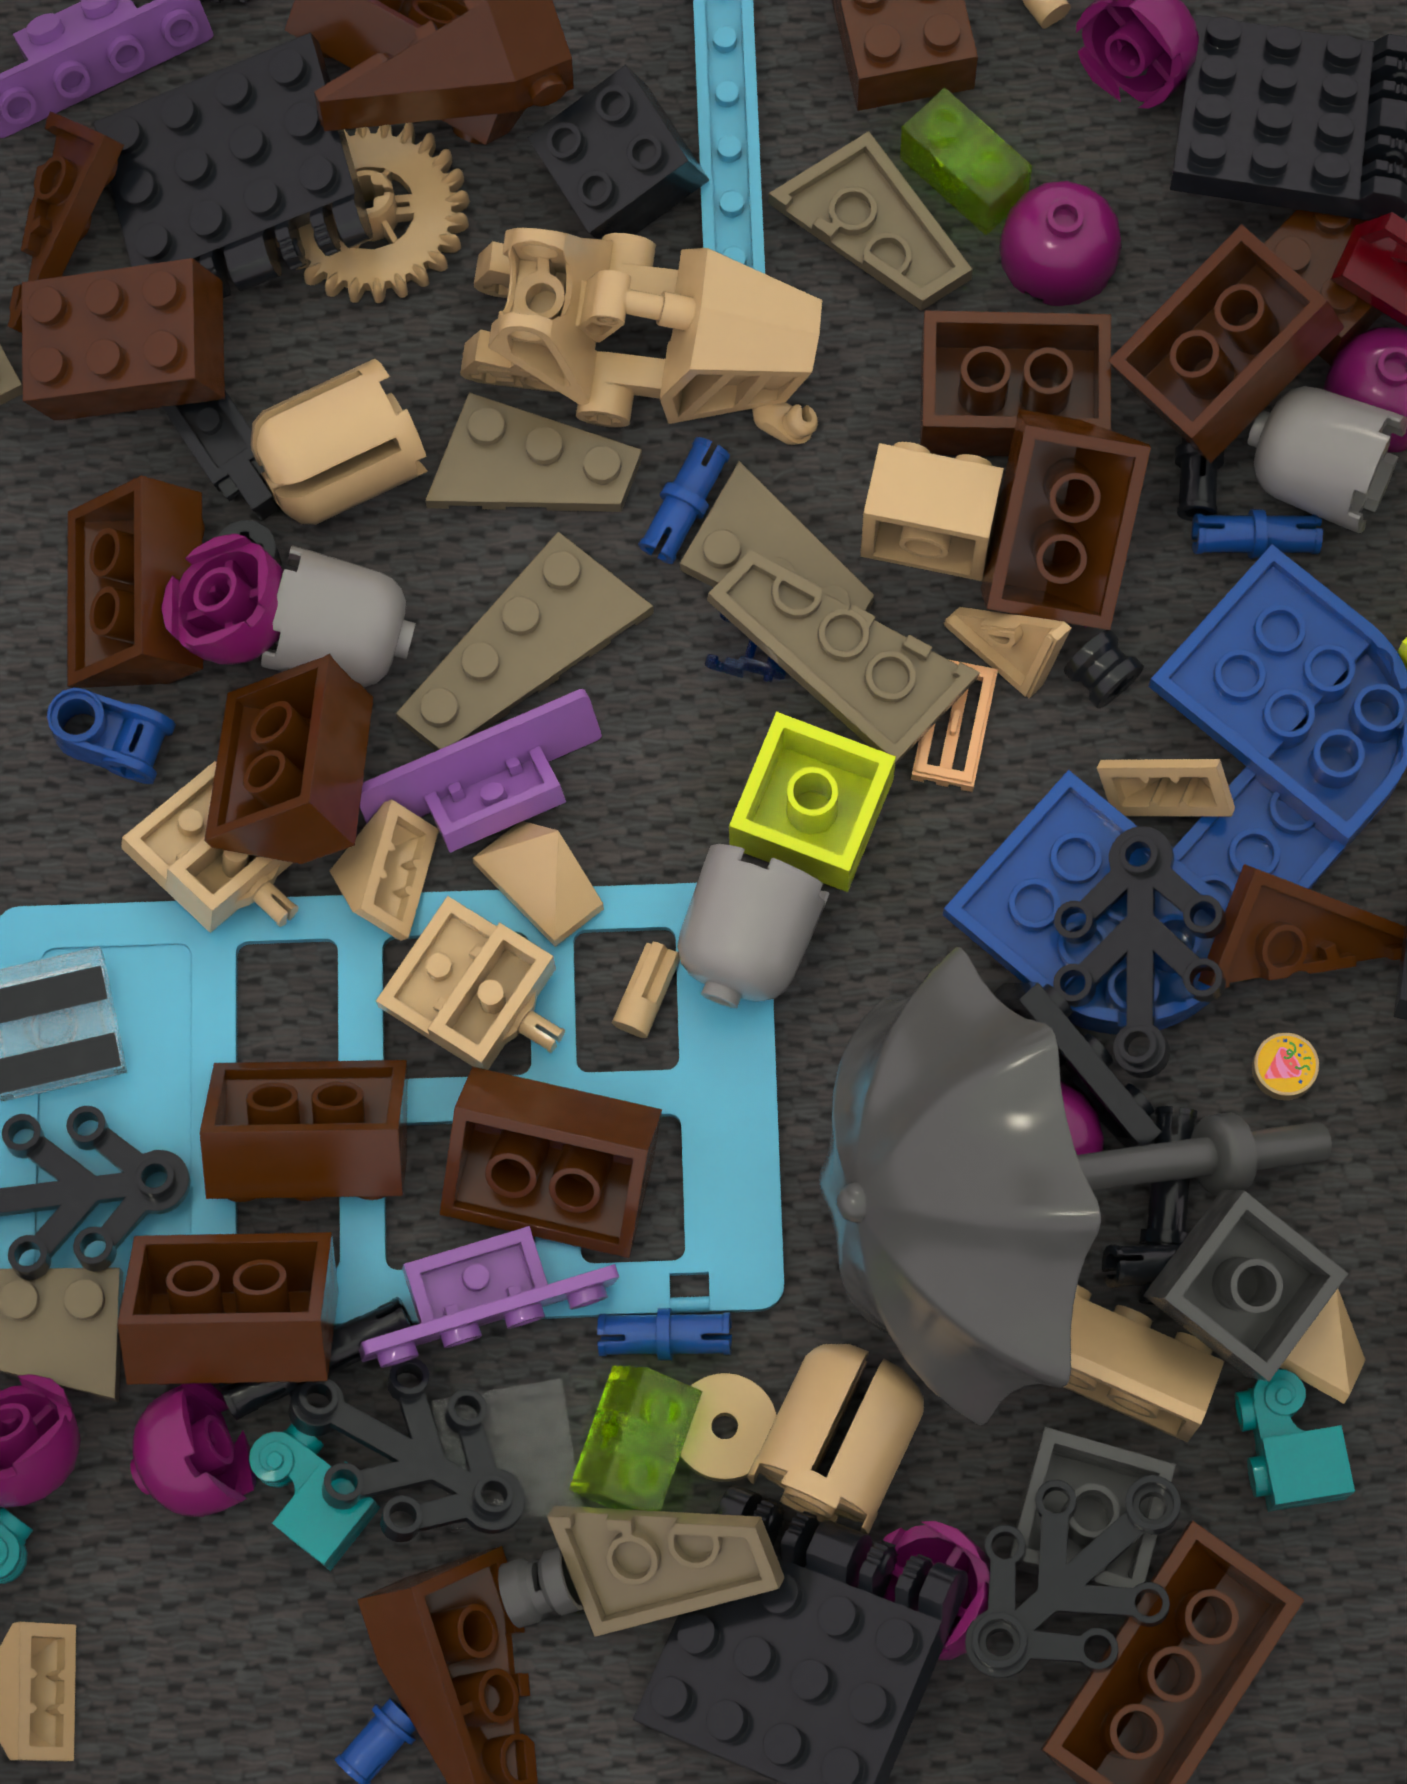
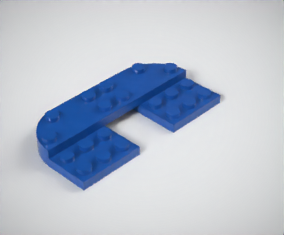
(1294, 695)

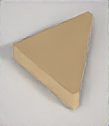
(1014, 644)

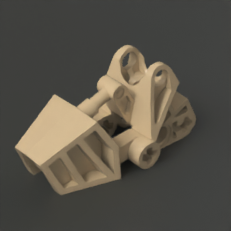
(732, 344)

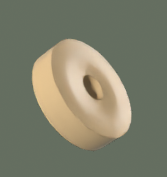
(751, 1409)

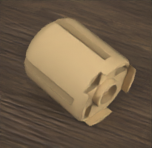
(336, 445)
(809, 1424)

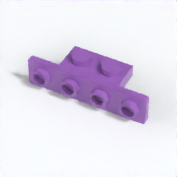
(92, 50)
(492, 775)
(477, 1287)

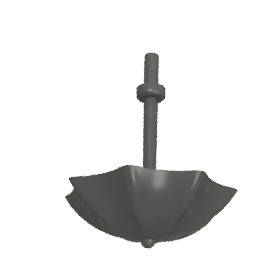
(965, 1191)

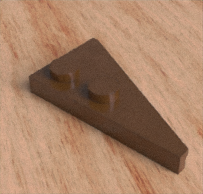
(64, 200)
(1290, 929)

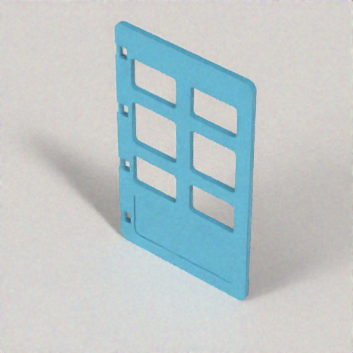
(179, 1017)

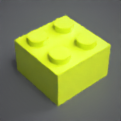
(812, 800)

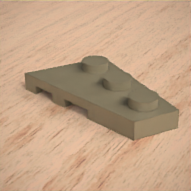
(526, 460)
(661, 1563)

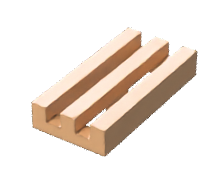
(944, 774)

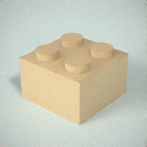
(931, 510)

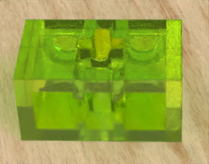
(964, 161)
(635, 1439)

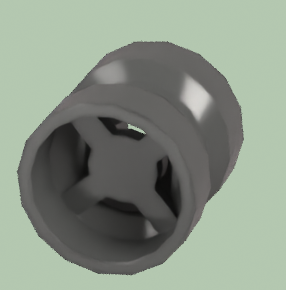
(537, 1588)

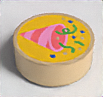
(1285, 1066)

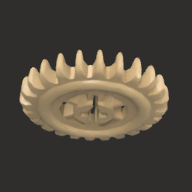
(429, 206)

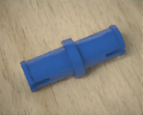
(684, 500)
(1256, 533)
(665, 1334)

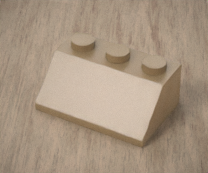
(1140, 1369)

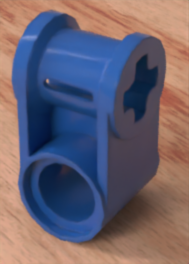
(122, 736)

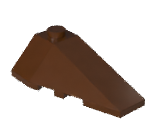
(479, 64)
(453, 1667)

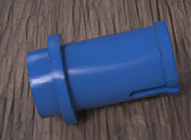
(377, 1742)

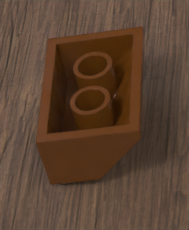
(1064, 520)
(118, 570)
(291, 764)
(305, 1130)
(549, 1161)

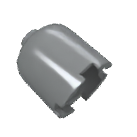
(1326, 454)
(341, 613)
(748, 926)

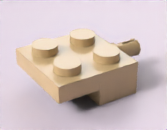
(199, 877)
(471, 986)

